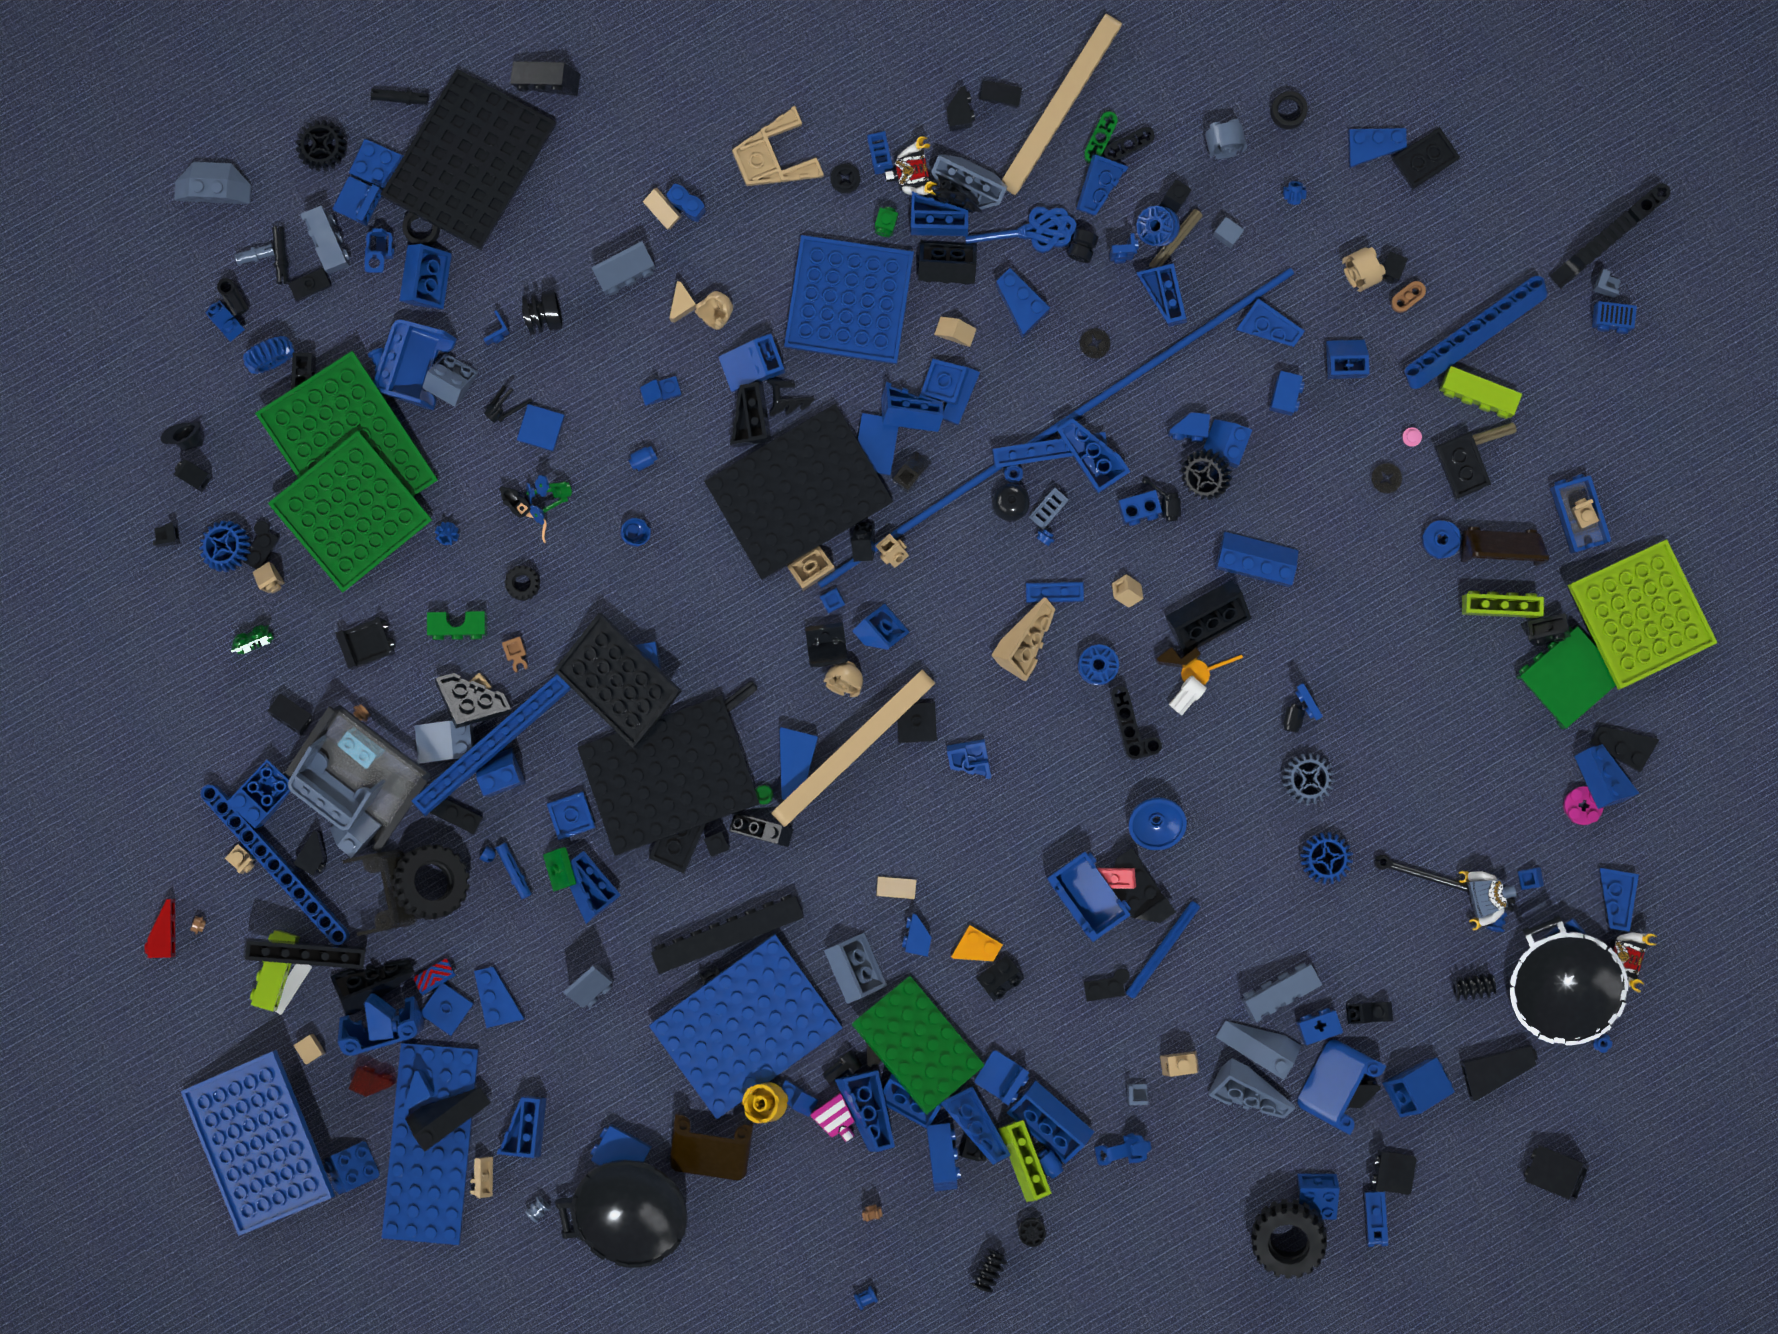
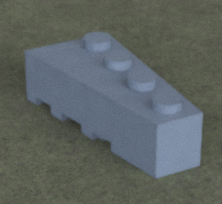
(1280, 992)

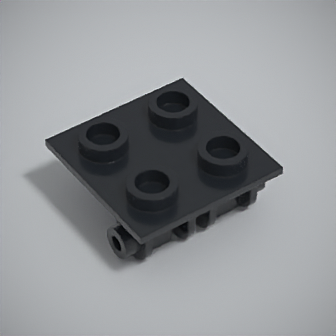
(951, 195)

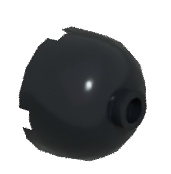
(1010, 502)

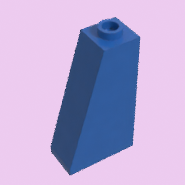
(796, 759)

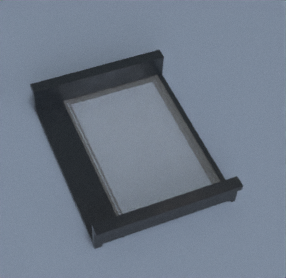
(362, 759)

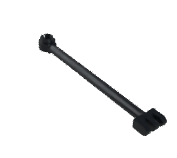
(1428, 876)

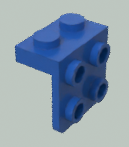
(1002, 1077)
(351, 1168)

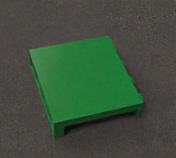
(1568, 677)

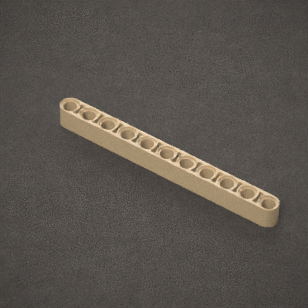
(1061, 103)
(853, 748)

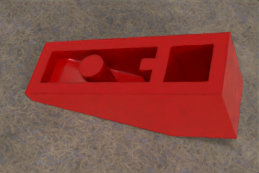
(162, 938)

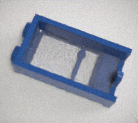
(1565, 496)

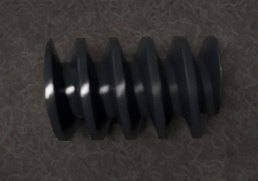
(1474, 986)
(989, 1271)

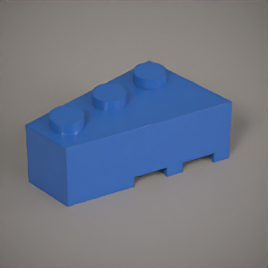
(1165, 292)
(1021, 301)

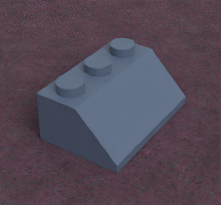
(624, 268)
(855, 968)

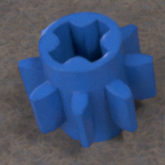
(1294, 192)
(447, 533)

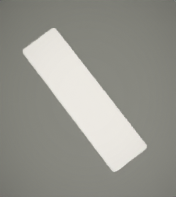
(292, 984)

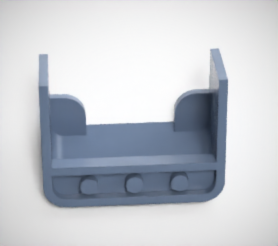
(326, 793)

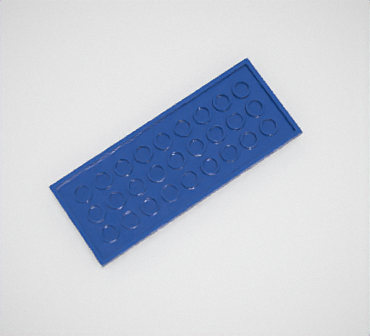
(429, 1187)

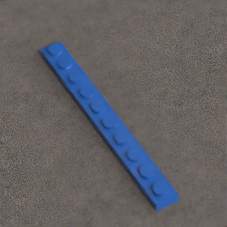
(491, 745)

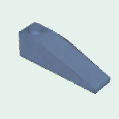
(1243, 1086)

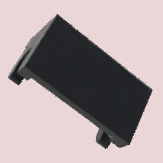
(290, 714)

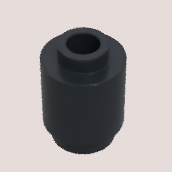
(1171, 509)
(1293, 718)

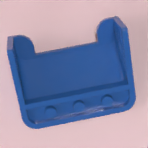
(406, 360)
(1335, 1082)

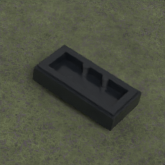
(309, 284)

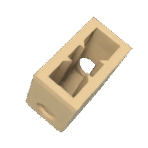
(1179, 1064)

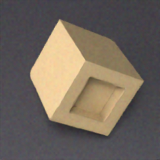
(1127, 591)
(309, 1048)

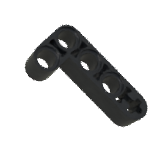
(1131, 722)

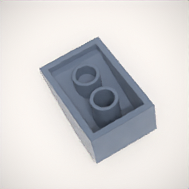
(442, 741)
(589, 986)

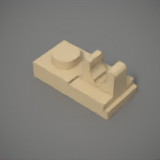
(483, 1177)

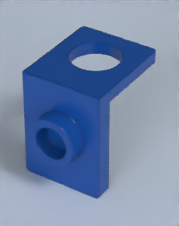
(497, 336)

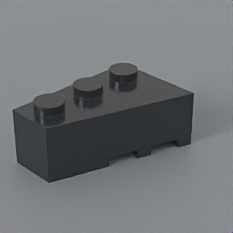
(545, 77)

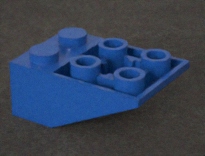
(752, 362)
(261, 795)

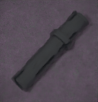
(400, 96)
(280, 255)

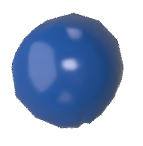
(635, 532)

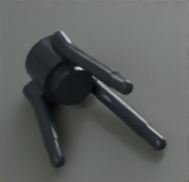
(494, 411)

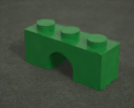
(440, 627)

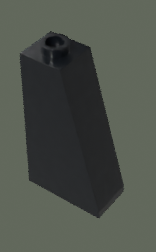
(1496, 1069)

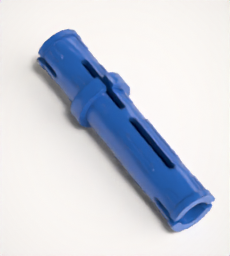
(516, 876)

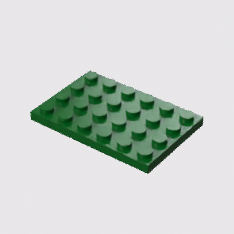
(918, 1045)

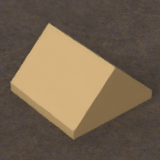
(811, 568)

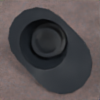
(183, 435)

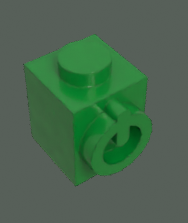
(886, 222)

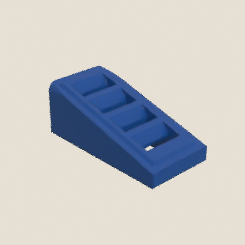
(880, 164)

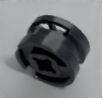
(1031, 1232)

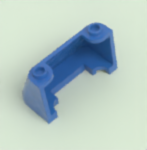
(1088, 896)
(355, 1038)

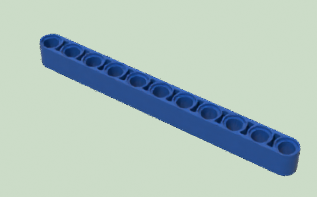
(284, 868)

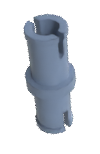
(254, 254)

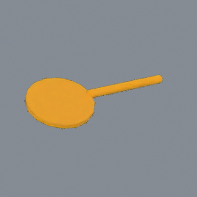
(1201, 670)

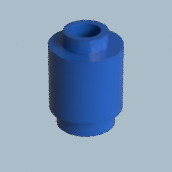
(642, 458)
(1050, 1163)

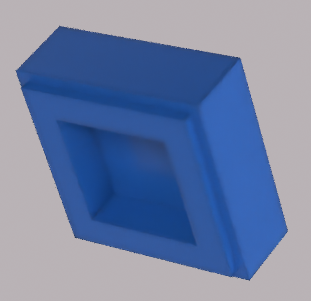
(832, 600)

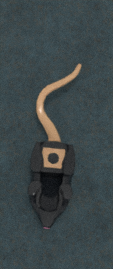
(518, 505)

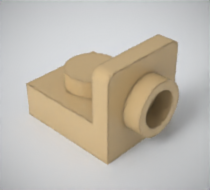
(1584, 513)
(241, 859)

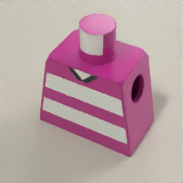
(835, 1117)

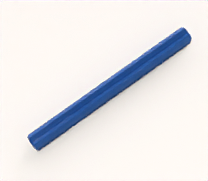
(1162, 950)

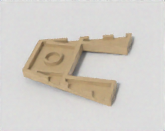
(759, 163)

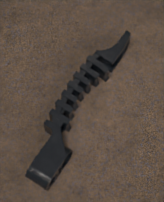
(1609, 236)

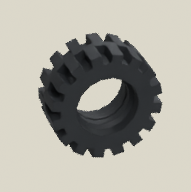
(510, 583)

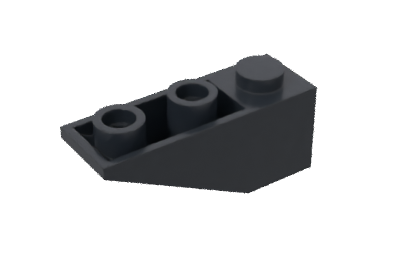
(761, 829)

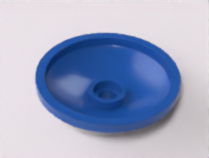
(1160, 832)

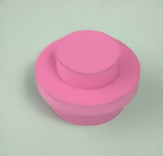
(1412, 437)

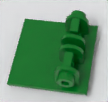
(243, 641)

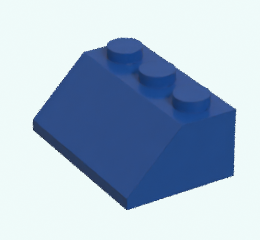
(425, 276)
(900, 1101)

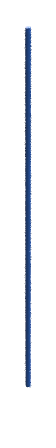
(1077, 413)

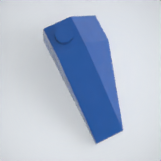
(1095, 458)

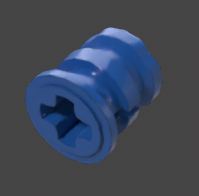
(1497, 926)

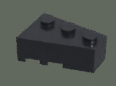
(751, 417)

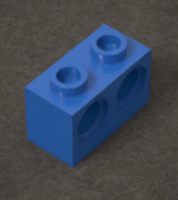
(1138, 503)

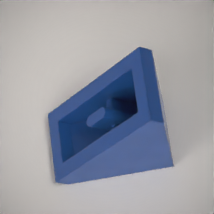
(418, 1091)

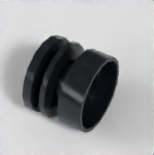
(542, 312)

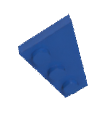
(1270, 325)
(1619, 897)

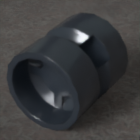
(1083, 244)

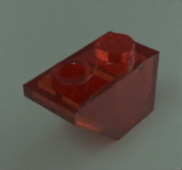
(369, 1082)

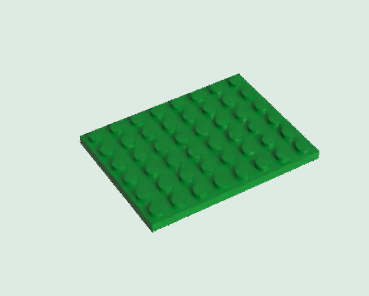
(330, 409)

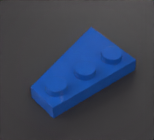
(1374, 143)
(1099, 181)
(495, 999)

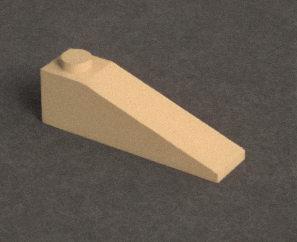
(1020, 645)

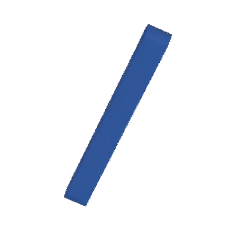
(1476, 332)

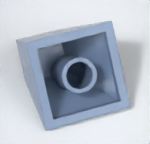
(358, 836)

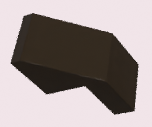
(1171, 658)

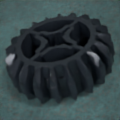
(316, 151)
(1195, 470)

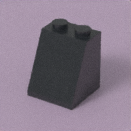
(1556, 1173)

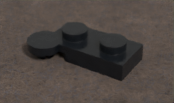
(262, 545)
(1107, 987)

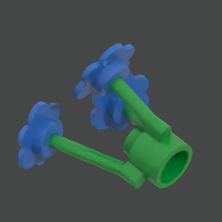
(560, 490)

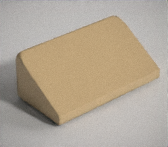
(896, 887)

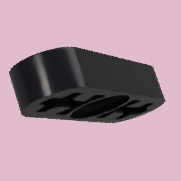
(1143, 143)

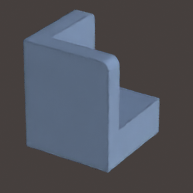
(1228, 232)
(1606, 284)
(1137, 1094)

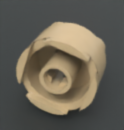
(1363, 268)

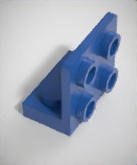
(358, 200)
(1320, 1192)

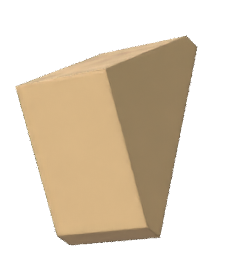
(682, 303)
(955, 331)

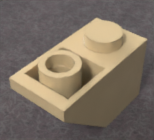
(268, 578)

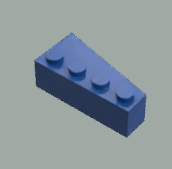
(868, 1108)

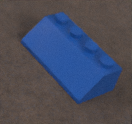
(1257, 559)
(1051, 1122)

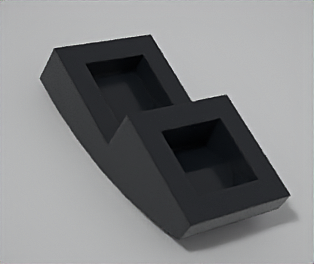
(1000, 93)

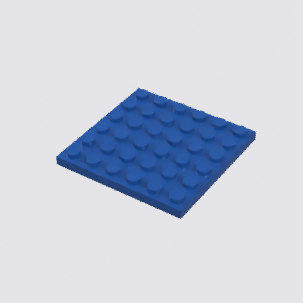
(848, 299)

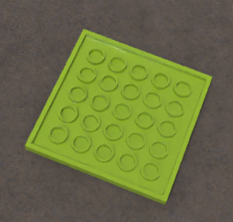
(1642, 614)

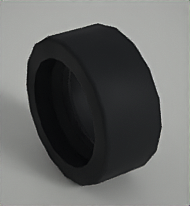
(1289, 95)
(426, 241)

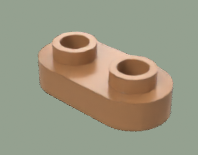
(1408, 297)

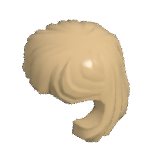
(715, 310)

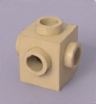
(892, 550)

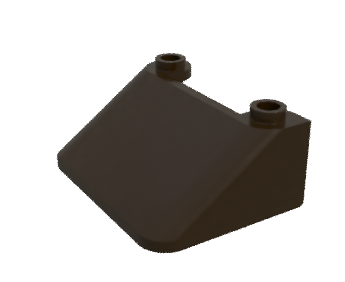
(1503, 545)
(710, 1154)

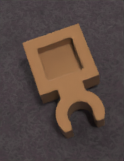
(515, 651)
(872, 1212)

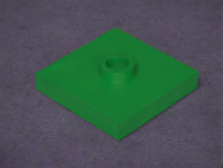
(559, 869)

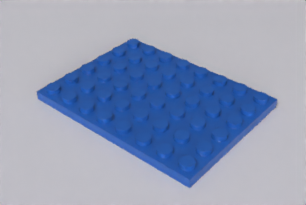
(745, 1026)
(257, 1143)

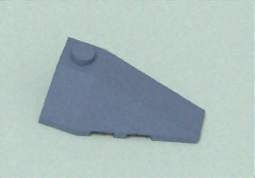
(1268, 1049)

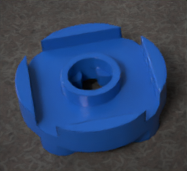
(1452, 540)

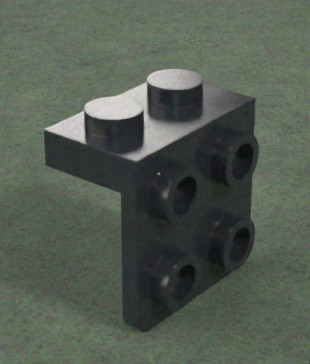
(826, 644)
(1393, 1172)

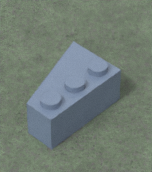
(326, 239)

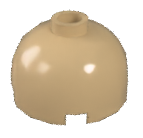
(844, 678)

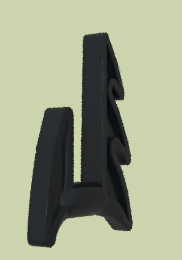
(780, 404)

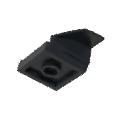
(1145, 899)

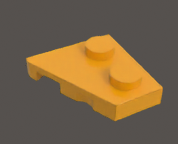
(976, 946)

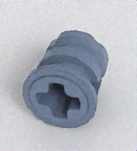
(537, 1209)

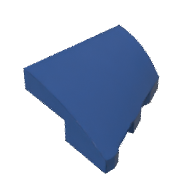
(970, 757)

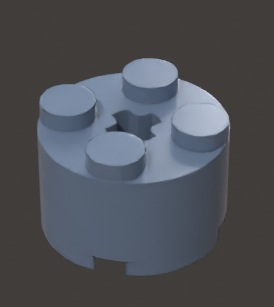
(1225, 139)

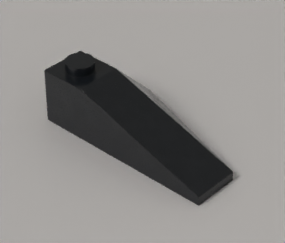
(437, 1120)

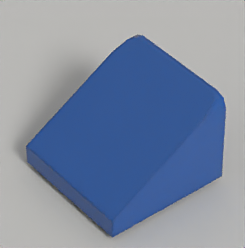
(1531, 878)

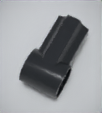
(233, 297)
(845, 1066)

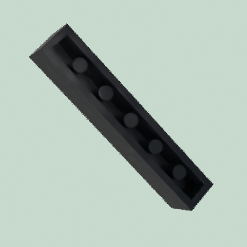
(304, 953)

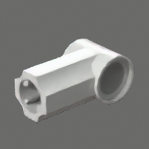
(1190, 691)

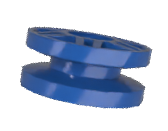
(1168, 226)
(1106, 656)

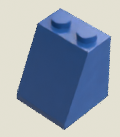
(500, 774)
(1418, 1088)

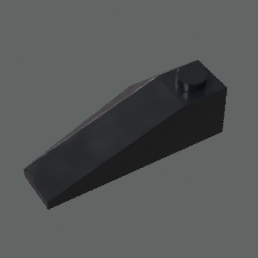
(355, 986)

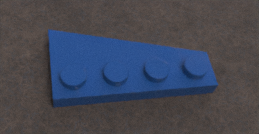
(976, 1123)

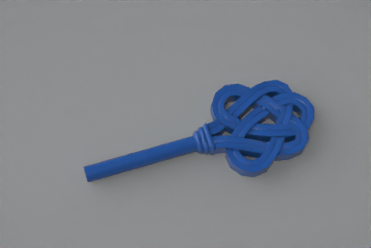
(1045, 229)

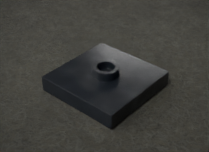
(918, 724)

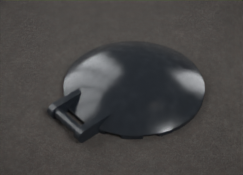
(1567, 985)
(626, 1213)

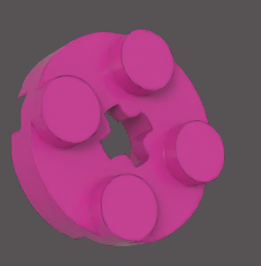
(1575, 813)

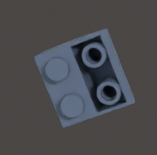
(449, 379)

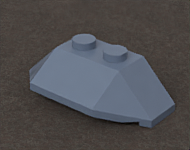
(976, 182)
(212, 184)

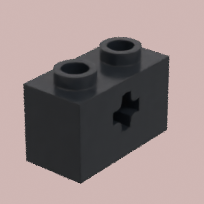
(302, 368)

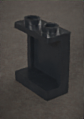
(366, 643)

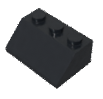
(947, 262)

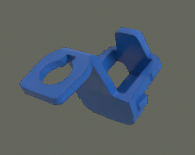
(380, 252)
(1134, 1148)

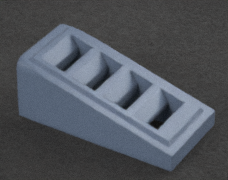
(1057, 494)

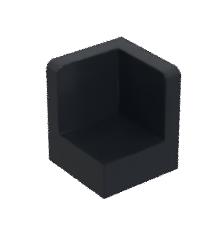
(166, 535)

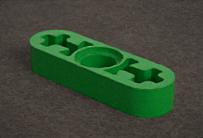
(1111, 127)

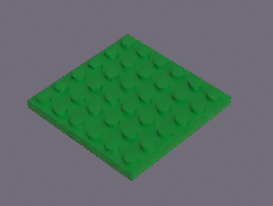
(350, 511)

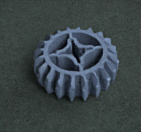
(1315, 784)

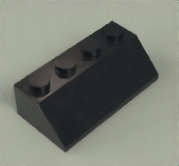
(1208, 617)

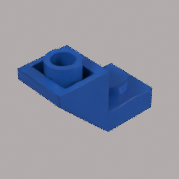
(224, 320)

